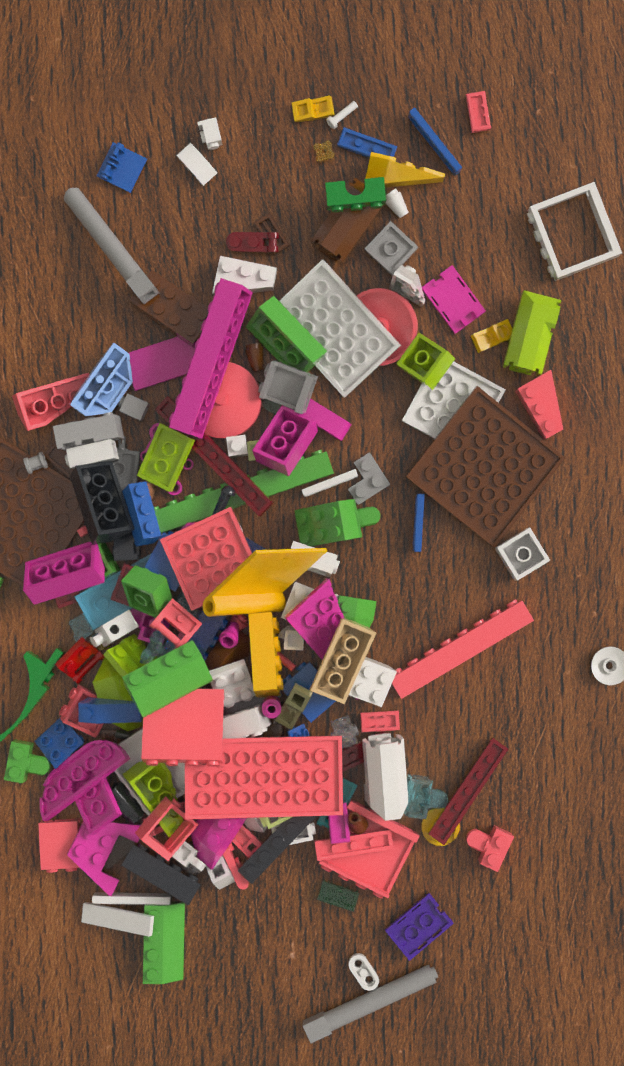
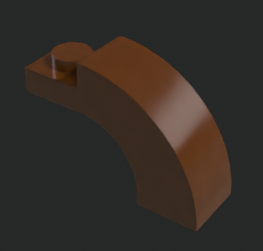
(223, 656)

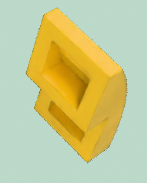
(313, 109)
(492, 336)

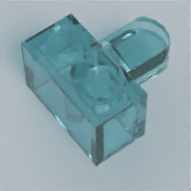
(422, 797)

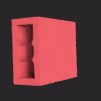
(55, 842)

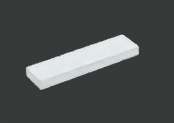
(132, 898)
(117, 919)

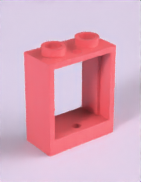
(176, 839)

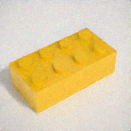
(264, 654)

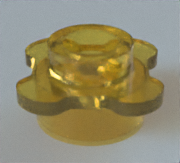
(329, 154)

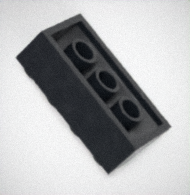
(101, 501)
(161, 874)

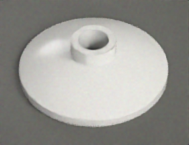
(598, 665)

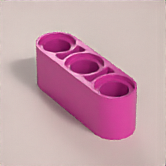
(327, 420)

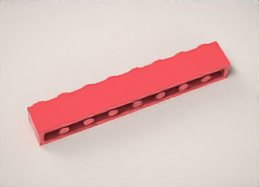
(461, 648)

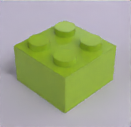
(425, 361)

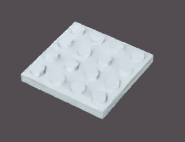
(435, 407)

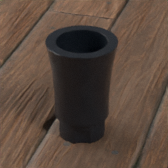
(128, 805)

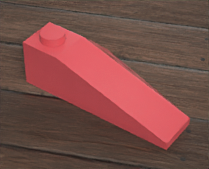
(45, 403)

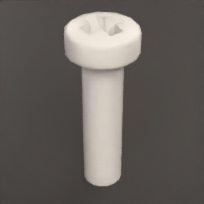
(332, 121)

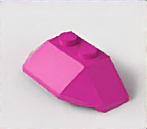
(213, 838)

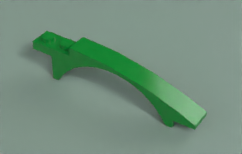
(39, 673)

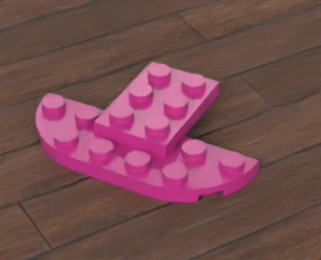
(84, 781)

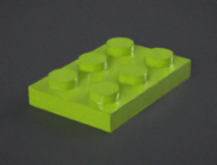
(165, 457)

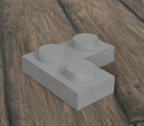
(372, 481)

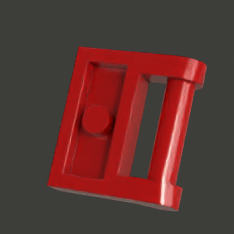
(76, 657)

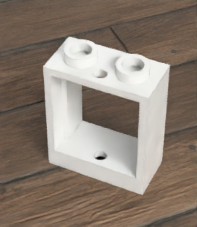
(325, 565)

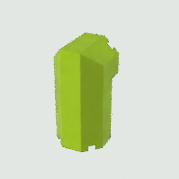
(531, 333)

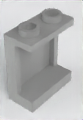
(287, 386)

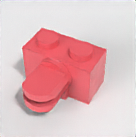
(492, 846)

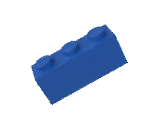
(142, 513)

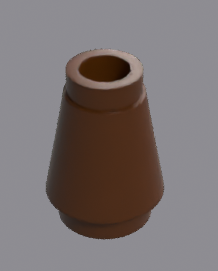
(255, 356)
(357, 823)

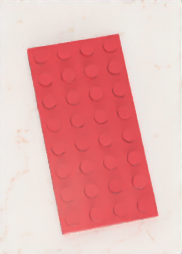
(268, 779)

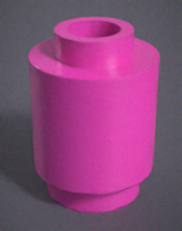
(271, 701)

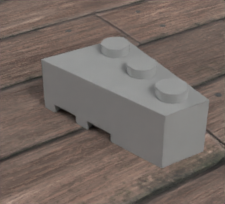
(88, 431)

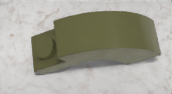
(294, 705)

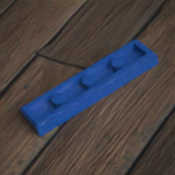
(434, 141)

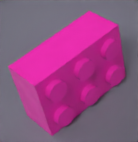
(285, 440)

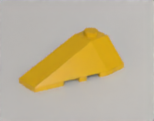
(400, 174)

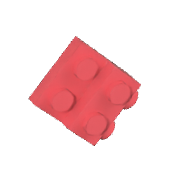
(69, 712)

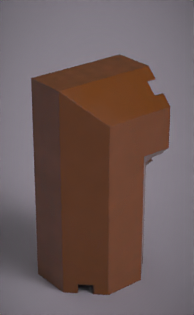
(344, 229)

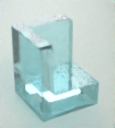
(81, 627)

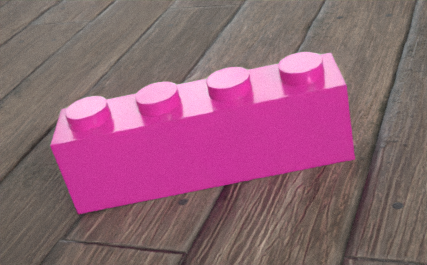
(63, 572)

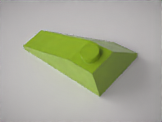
(152, 786)

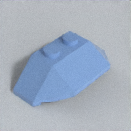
(105, 383)

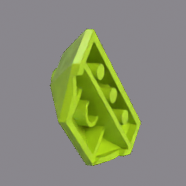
(110, 685)

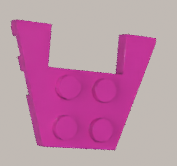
(92, 851)

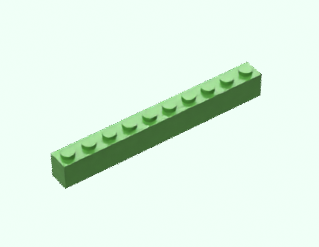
(270, 482)

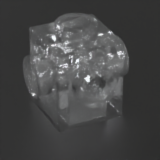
(344, 728)

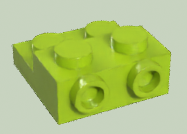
(126, 655)

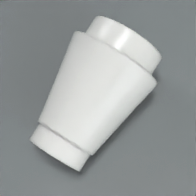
(396, 203)

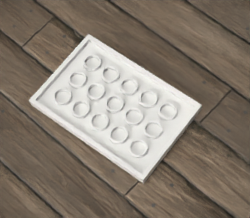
(342, 325)

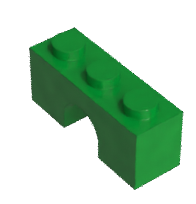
(339, 199)

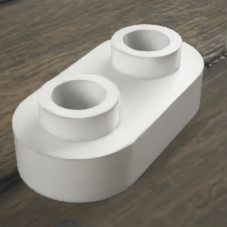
(362, 971)

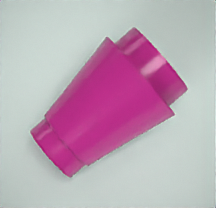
(229, 636)

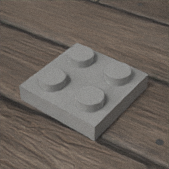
(391, 248)

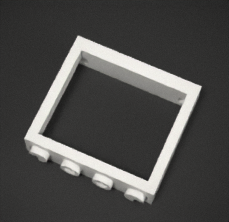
(603, 222)

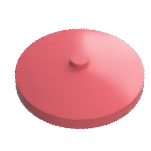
(395, 315)
(235, 405)

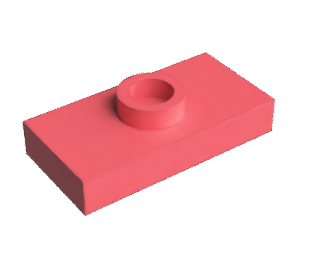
(478, 112)
(380, 721)

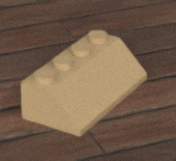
(343, 660)

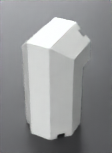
(385, 775)

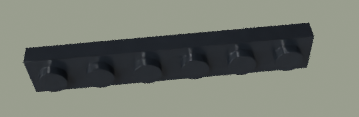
(273, 847)

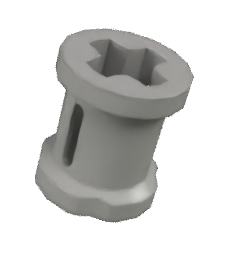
(35, 462)

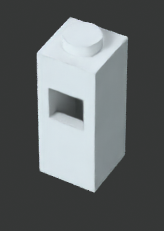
(92, 453)

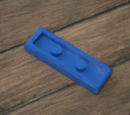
(364, 144)
(418, 522)

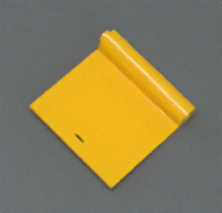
(260, 582)

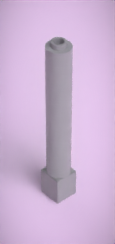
(110, 245)
(323, 1023)

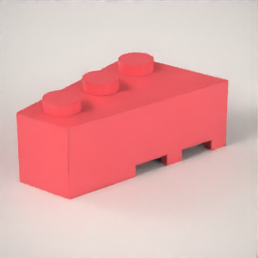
(541, 404)

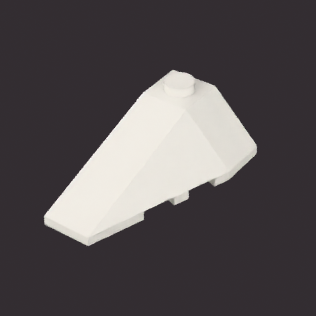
(408, 284)

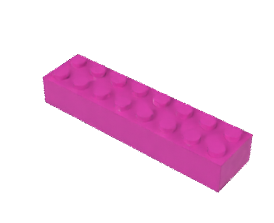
(210, 358)

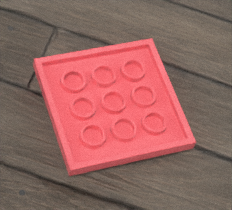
(206, 554)

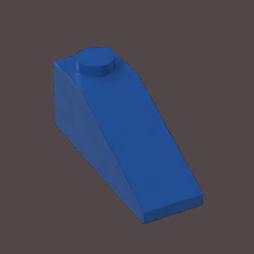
(107, 711)

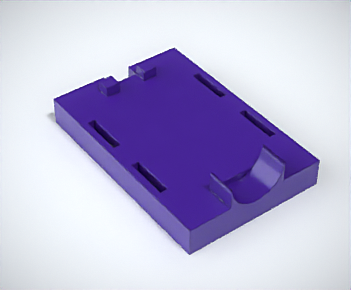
(418, 926)

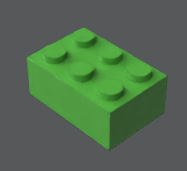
(327, 523)

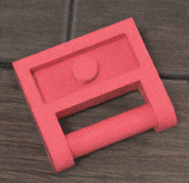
(179, 619)

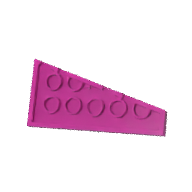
(317, 618)

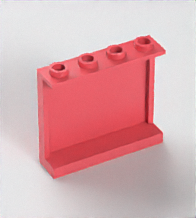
(186, 731)
(375, 869)

